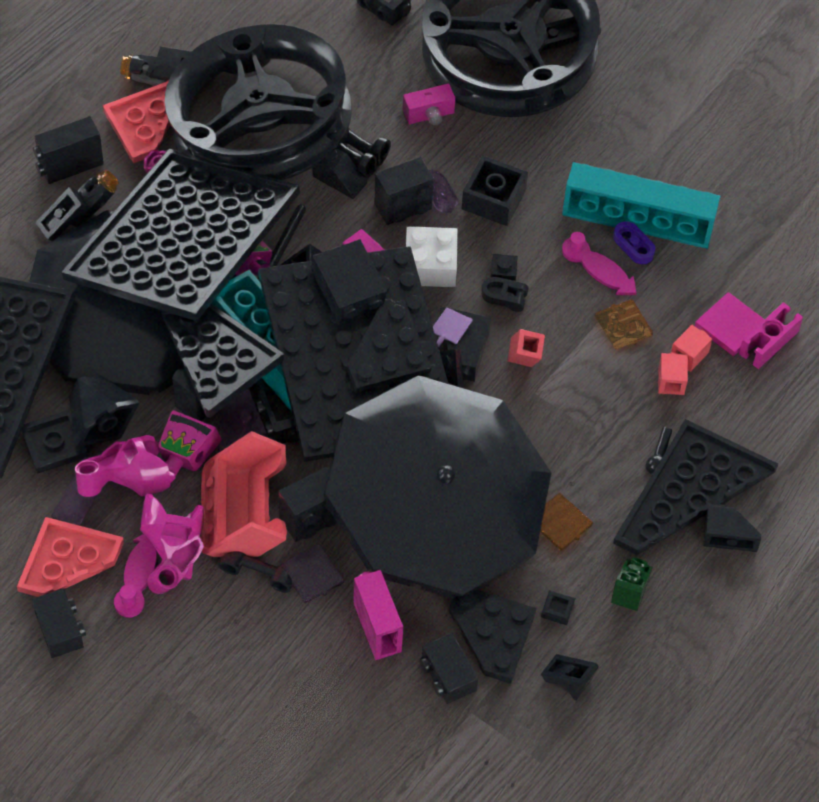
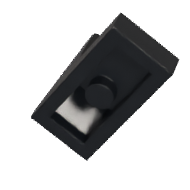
(571, 673)

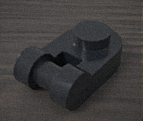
(495, 292)

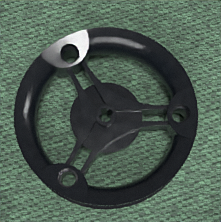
(511, 37)
(261, 100)

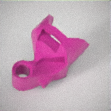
(127, 463)
(175, 540)

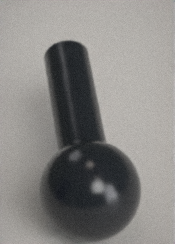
(653, 461)

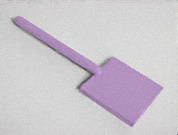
(451, 326)

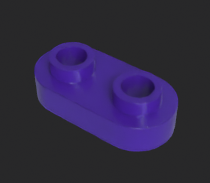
(635, 244)

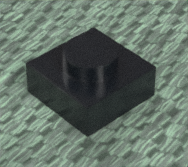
(504, 266)

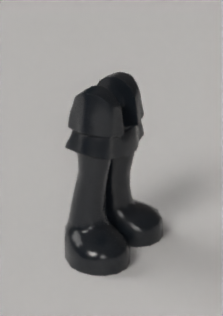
(372, 155)

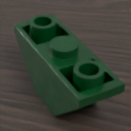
(631, 583)

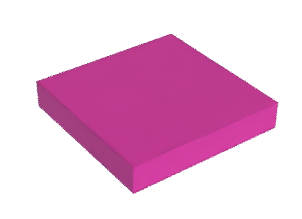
(729, 323)

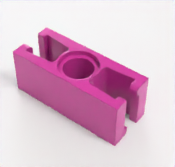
(770, 344)

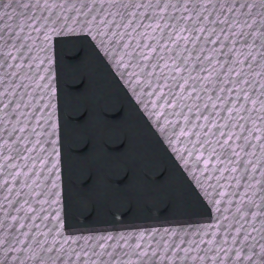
(220, 356)
(692, 474)

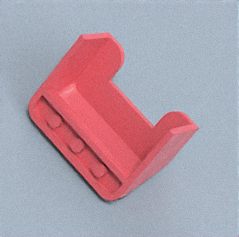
(238, 498)

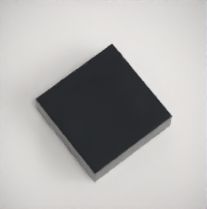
(558, 607)

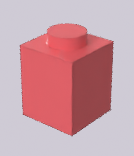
(693, 343)
(526, 348)
(672, 373)

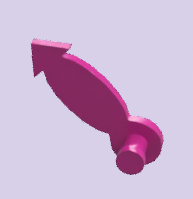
(597, 265)
(140, 564)

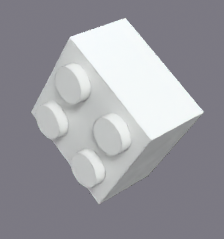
(434, 254)

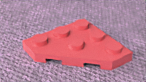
(140, 121)
(67, 556)

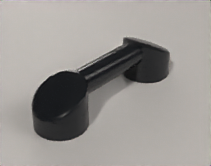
(233, 562)

